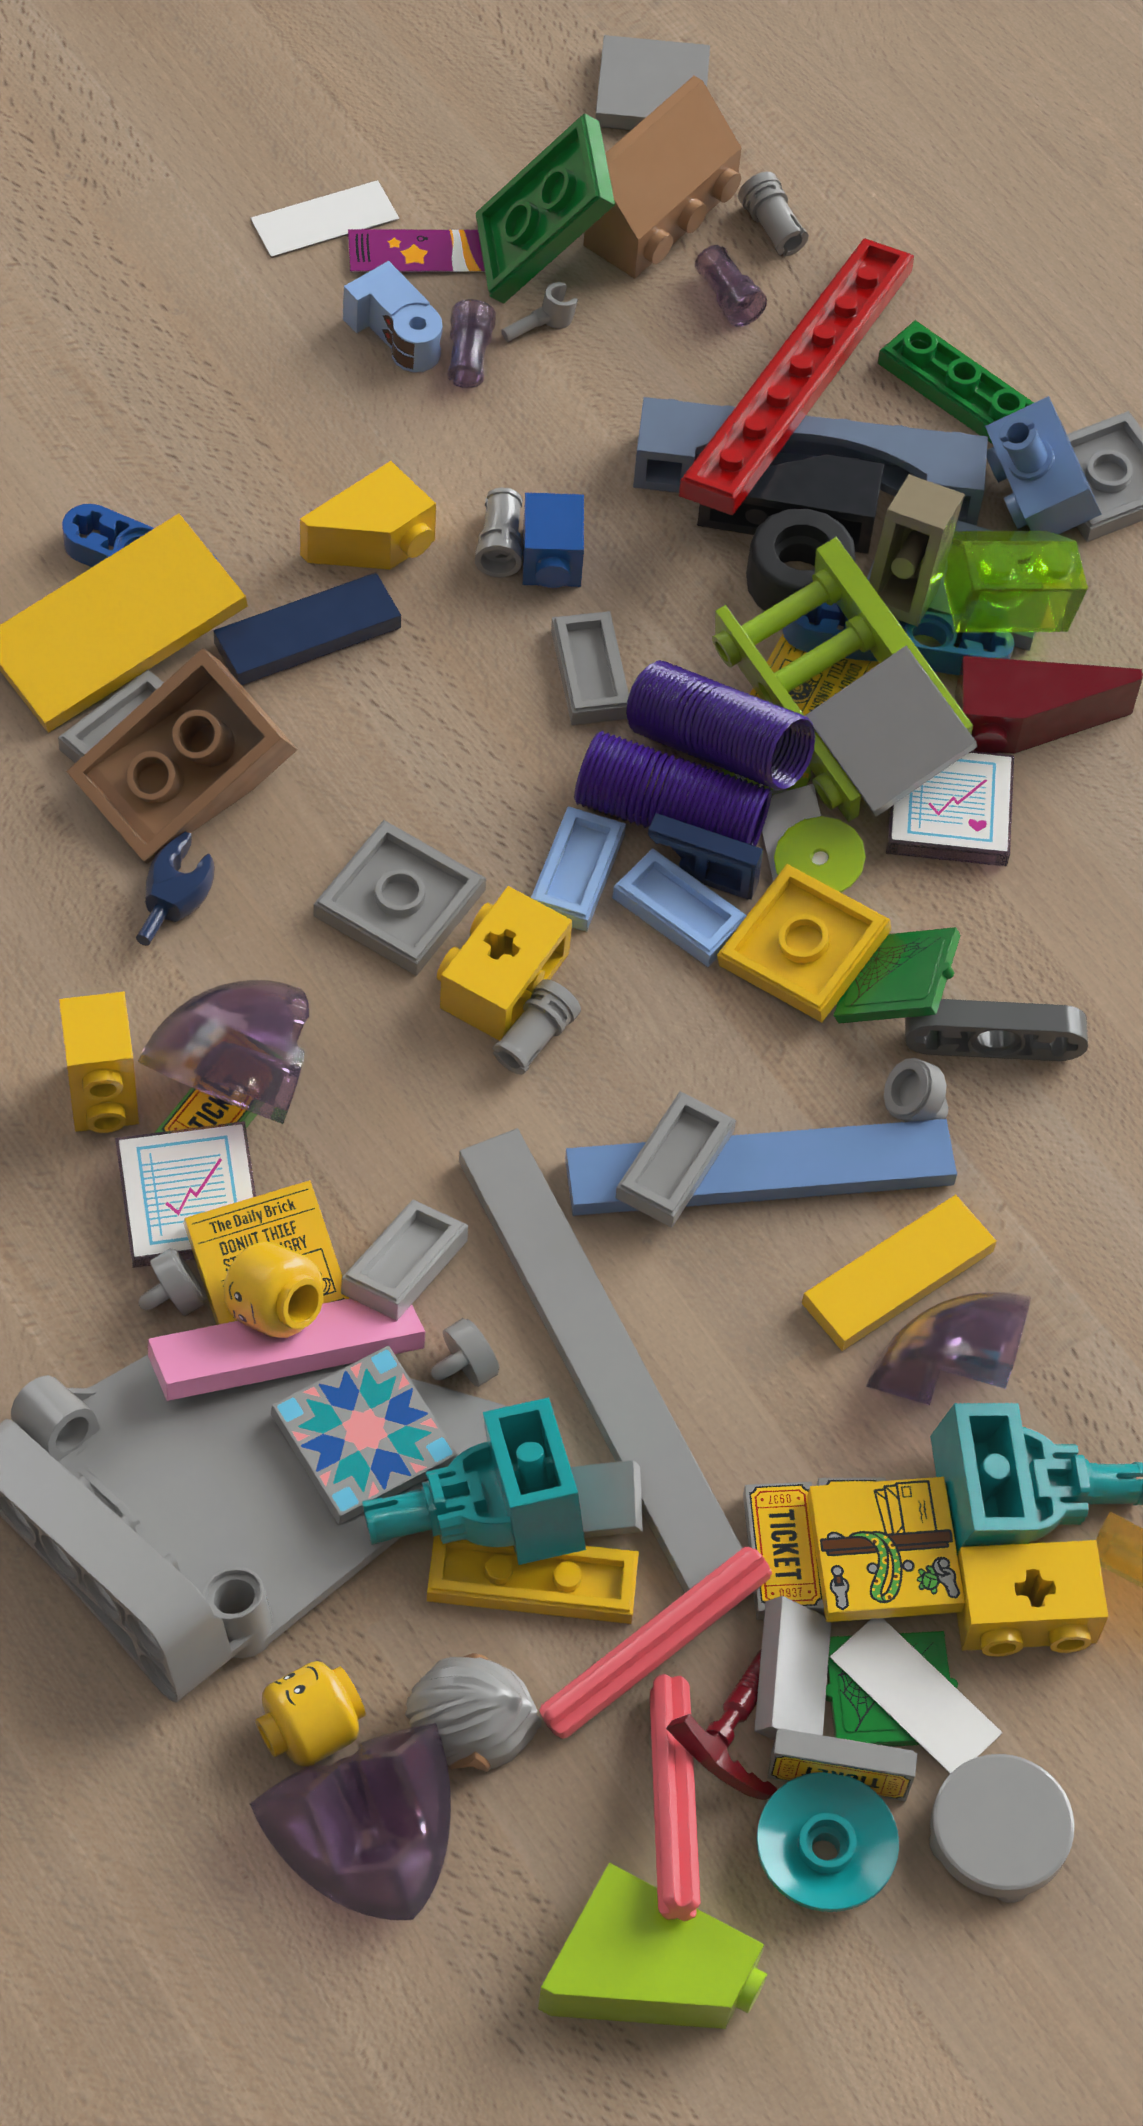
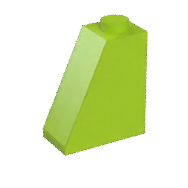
(649, 1969)

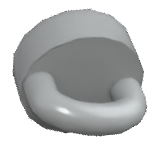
(916, 1091)
(176, 1283)
(468, 1353)

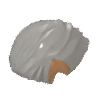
(478, 1710)

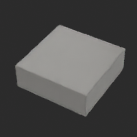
(609, 1498)

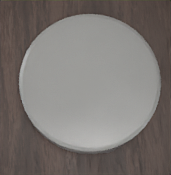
(1001, 1826)

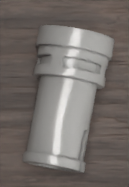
(767, 204)
(500, 542)
(543, 1017)

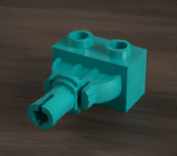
(1015, 1482)
(496, 1492)

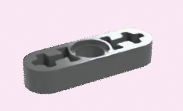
(1000, 1031)

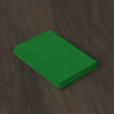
(544, 208)

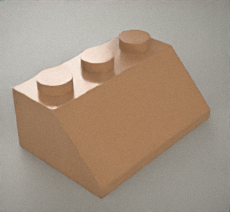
(666, 179)

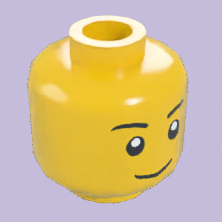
(273, 1289)
(310, 1713)

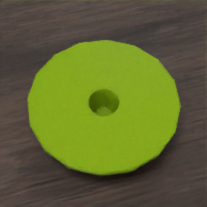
(826, 835)

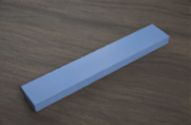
(784, 1165)

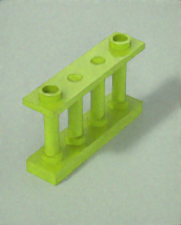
(868, 628)

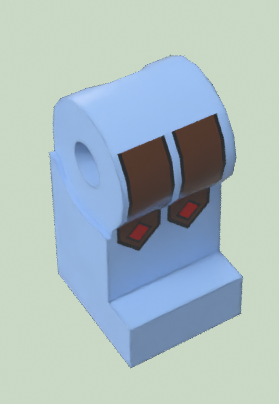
(397, 315)

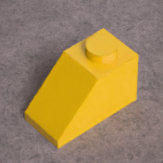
(370, 523)

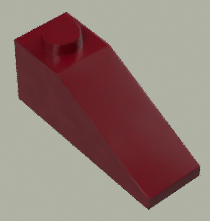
(1037, 702)

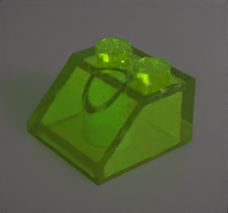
(1013, 581)

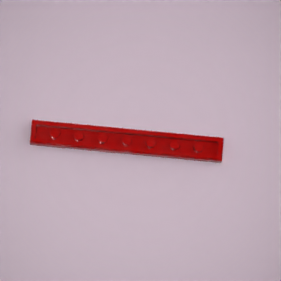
(795, 377)

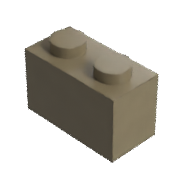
(915, 547)

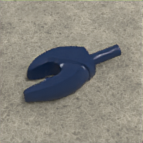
(173, 893)

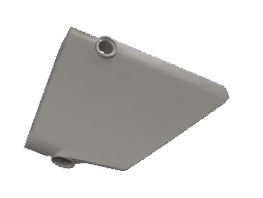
(186, 1512)

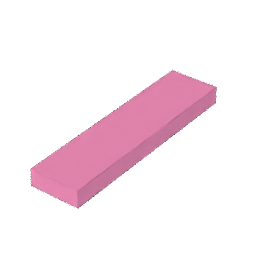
(239, 1355)

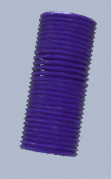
(720, 725)
(618, 772)

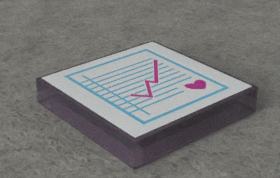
(958, 813)
(177, 1177)

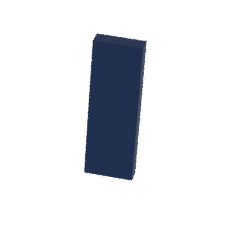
(307, 629)

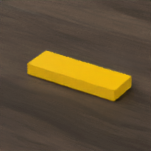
(898, 1272)
(576, 1585)

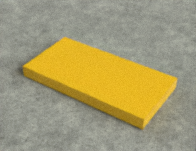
(116, 622)

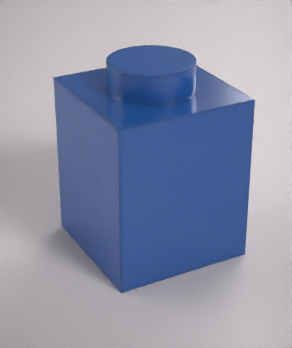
(553, 539)

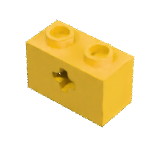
(503, 961)
(99, 1062)
(1061, 1586)

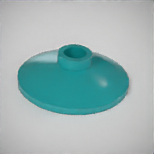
(834, 1811)

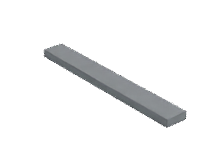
(600, 1355)

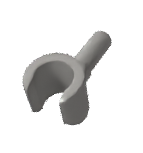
(552, 313)

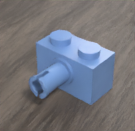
(1041, 469)

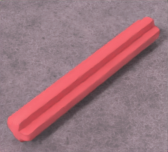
(655, 1642)
(674, 1803)

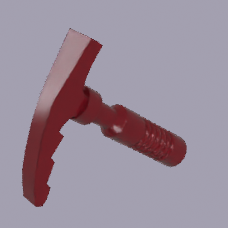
(711, 1745)

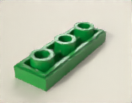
(950, 378)

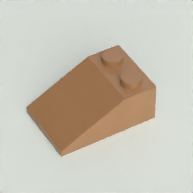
(181, 756)

